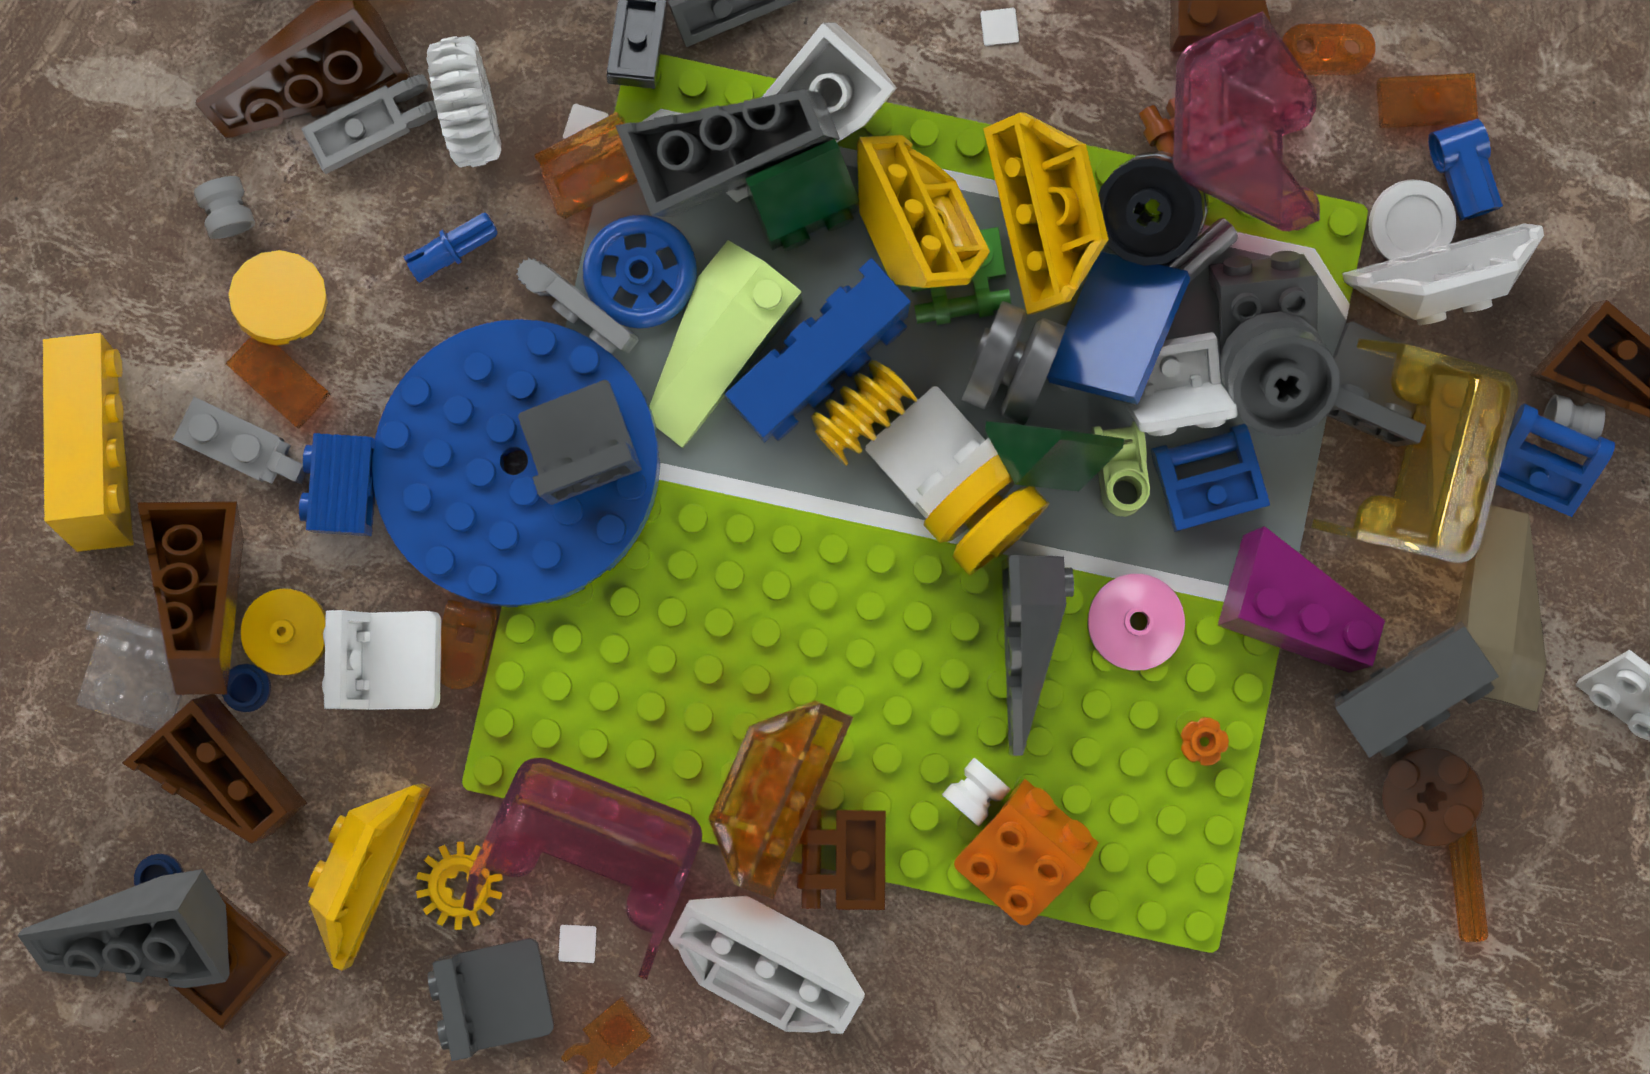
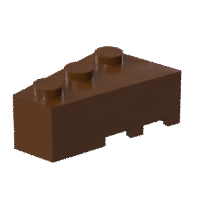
(1603, 360)
(219, 769)

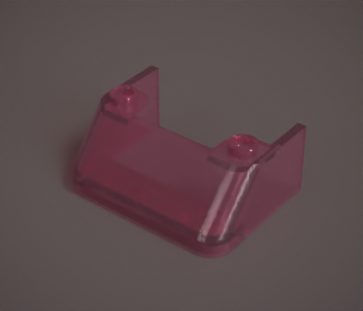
(598, 830)

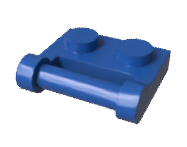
(1545, 475)
(1213, 493)

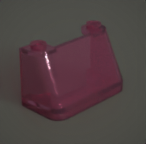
(1231, 114)

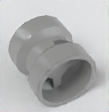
(224, 207)
(1585, 419)

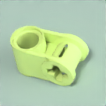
(1125, 466)

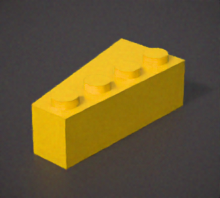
(85, 443)

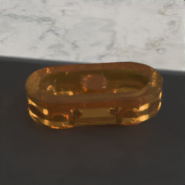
(1329, 49)

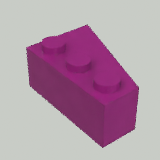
(1297, 606)

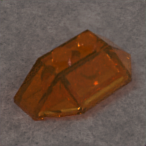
(774, 792)

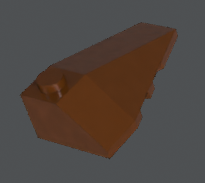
(314, 63)

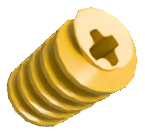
(861, 410)

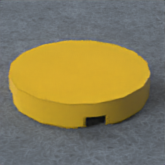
(278, 297)

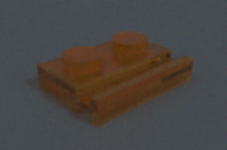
(586, 167)

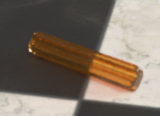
(1469, 888)

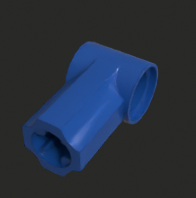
(1463, 157)

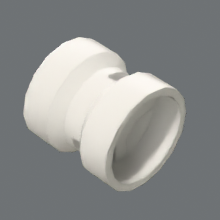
(976, 791)

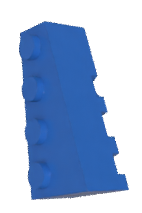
(820, 353)

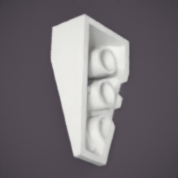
(842, 73)

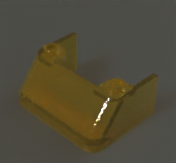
(1454, 469)

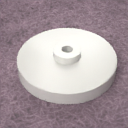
(1411, 219)

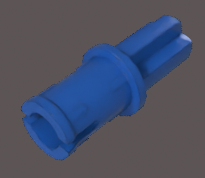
(450, 246)

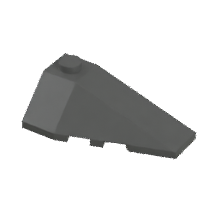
(1033, 612)
(155, 929)

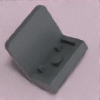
(1264, 286)
(491, 997)

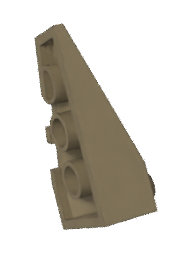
(1503, 609)

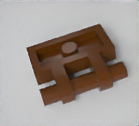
(859, 860)

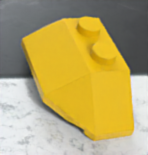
(1047, 207)
(916, 216)
(360, 868)

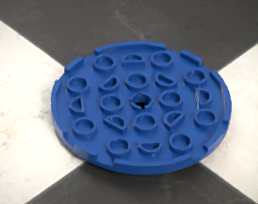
(446, 480)

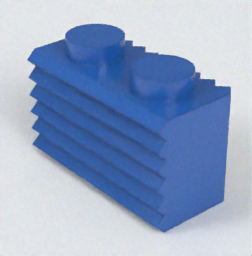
(339, 485)

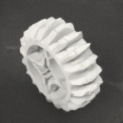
(463, 101)

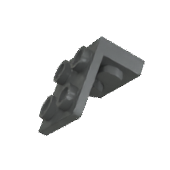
(1367, 393)
(578, 442)

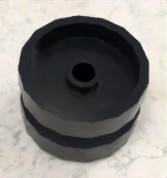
(1139, 234)

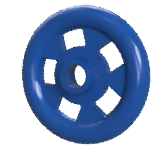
(679, 278)

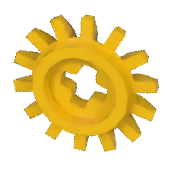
(442, 896)

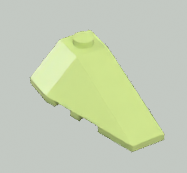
(725, 327)

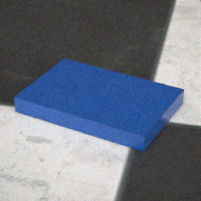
(1118, 328)

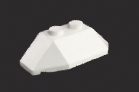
(1450, 275)
(767, 964)

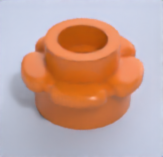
(1191, 738)

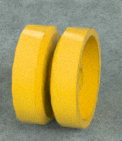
(992, 520)

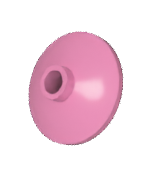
(1111, 626)

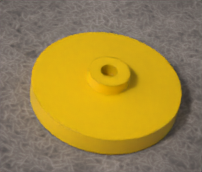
(284, 631)

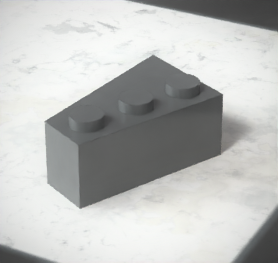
(1416, 691)

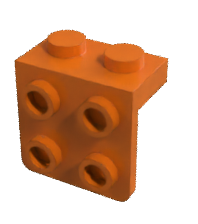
(1026, 854)

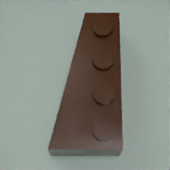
(195, 581)

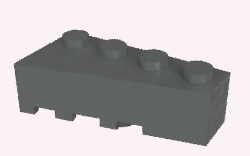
(714, 150)

